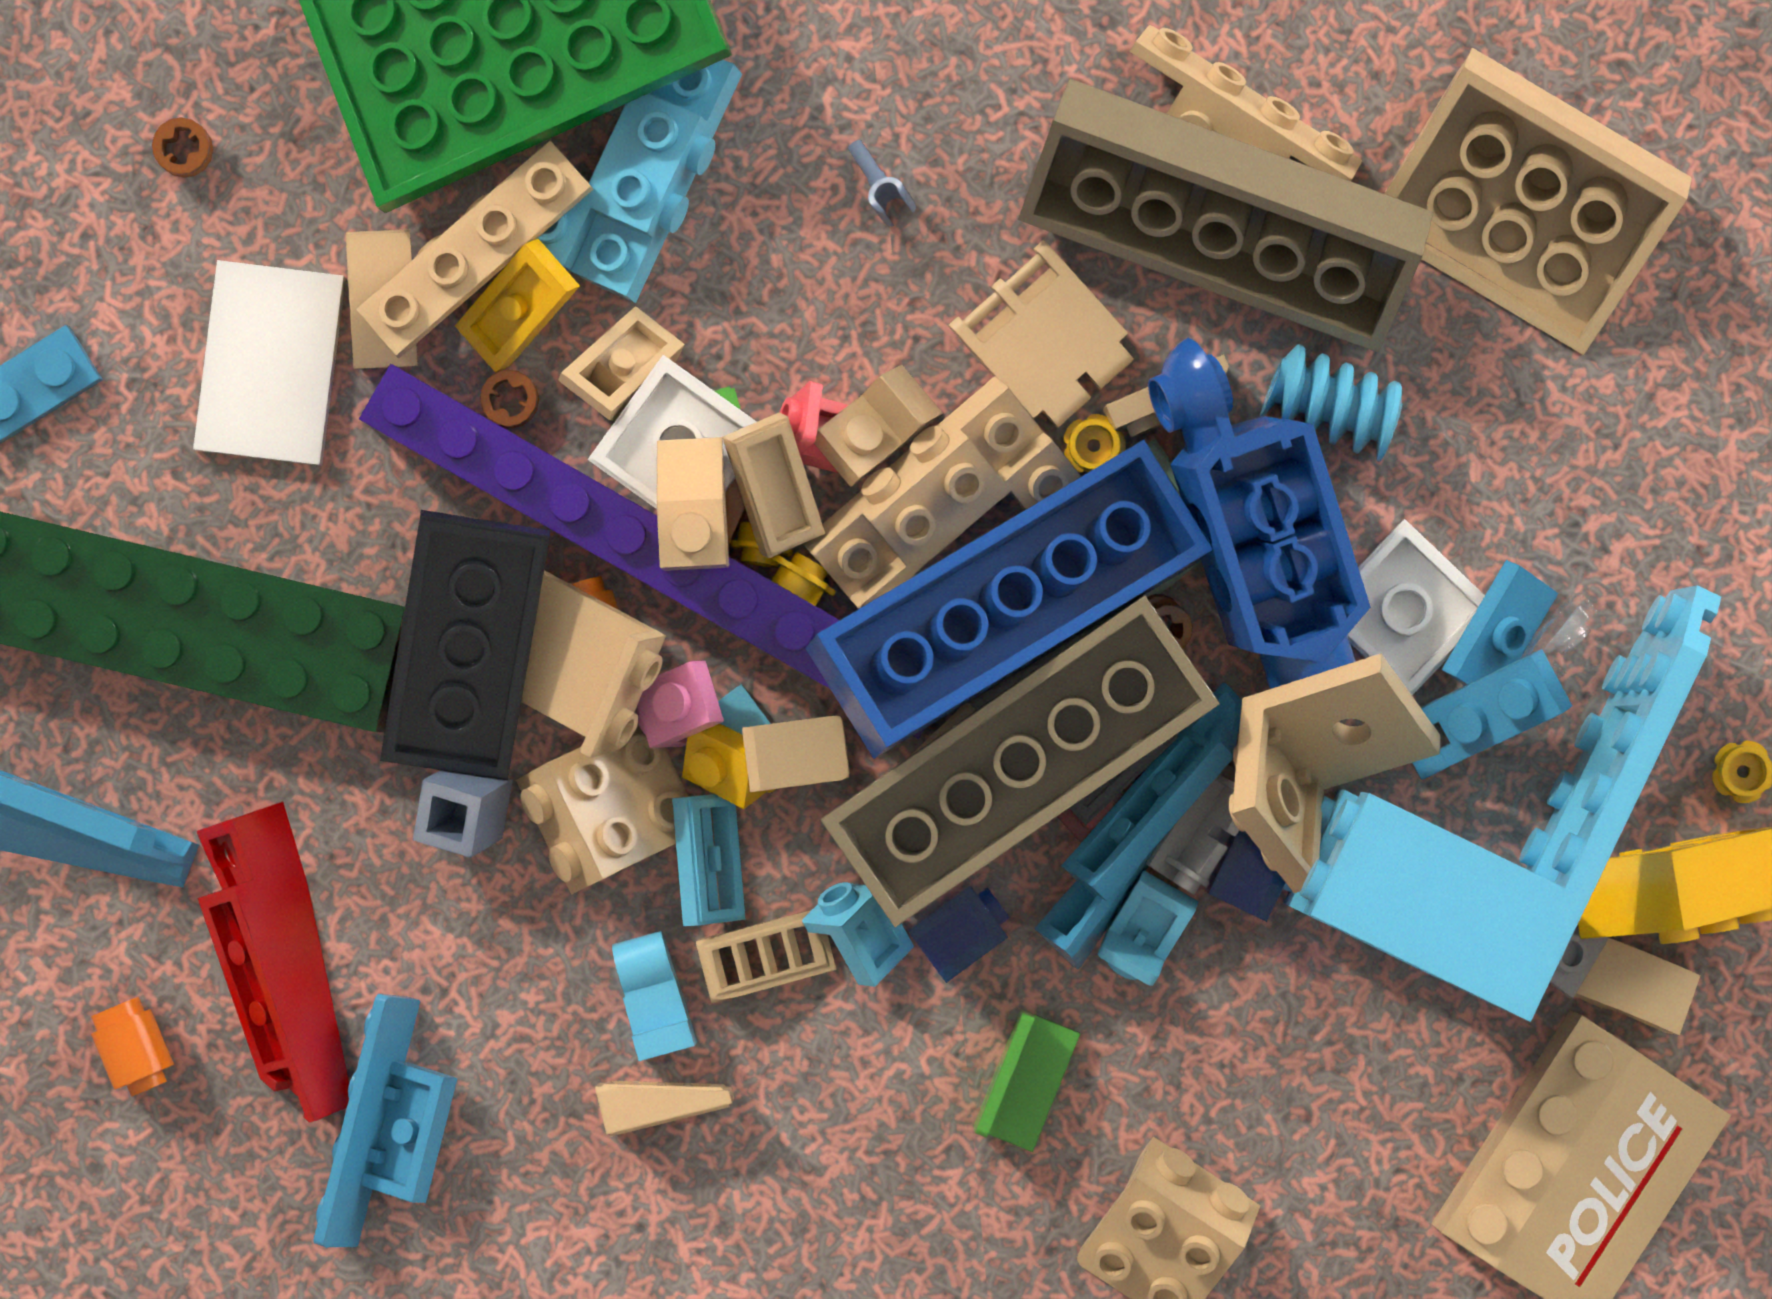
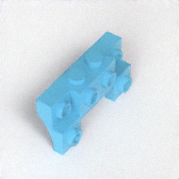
(643, 182)

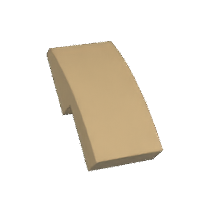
(372, 262)
(1640, 986)

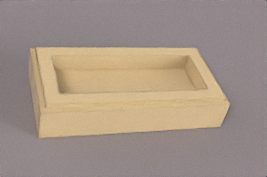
(773, 485)

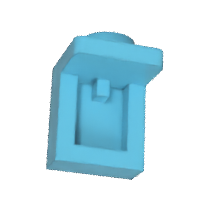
(1146, 929)

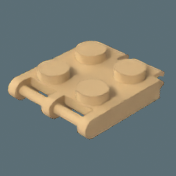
(1046, 338)

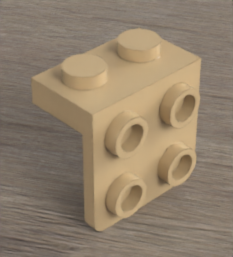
(603, 809)
(1169, 1229)

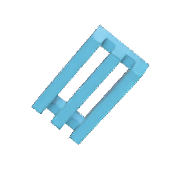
(700, 860)

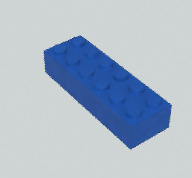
(1008, 598)

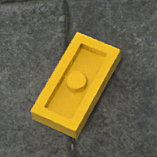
(517, 305)

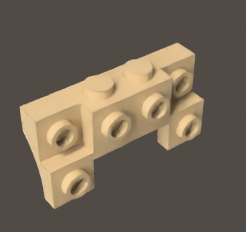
(939, 492)

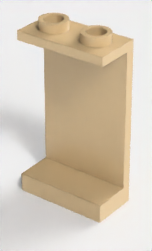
(589, 665)

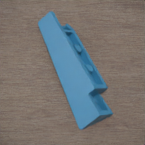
(77, 833)
(1128, 834)

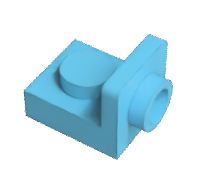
(859, 931)

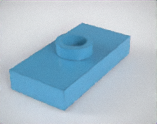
(1501, 624)

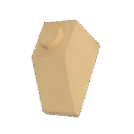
(691, 504)

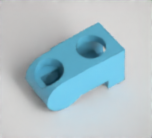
(653, 996)

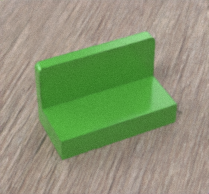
(1026, 1080)

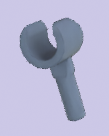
(882, 187)

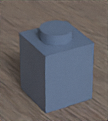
(462, 812)

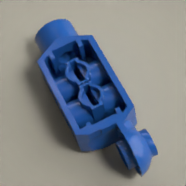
(1271, 516)

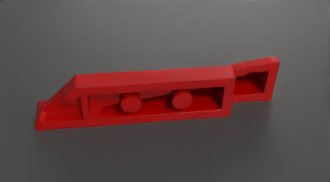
(274, 958)

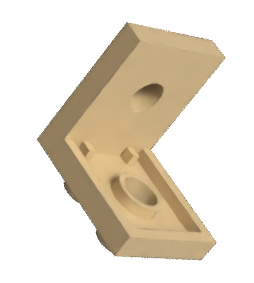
(1298, 748)

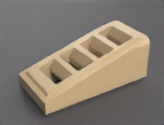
(714, 971)
(640, 1105)

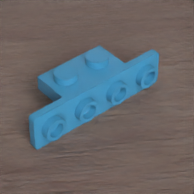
(388, 1127)

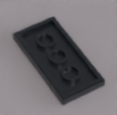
(464, 644)

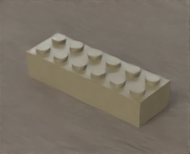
(1226, 216)
(1020, 761)

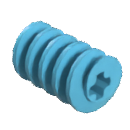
(1335, 400)

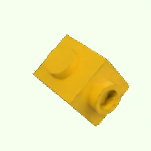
(718, 764)

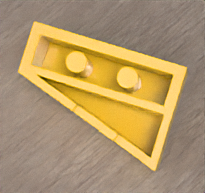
(1684, 887)

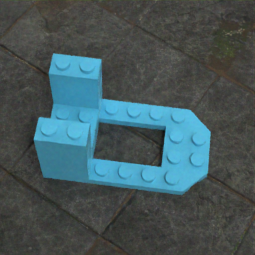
(1476, 913)

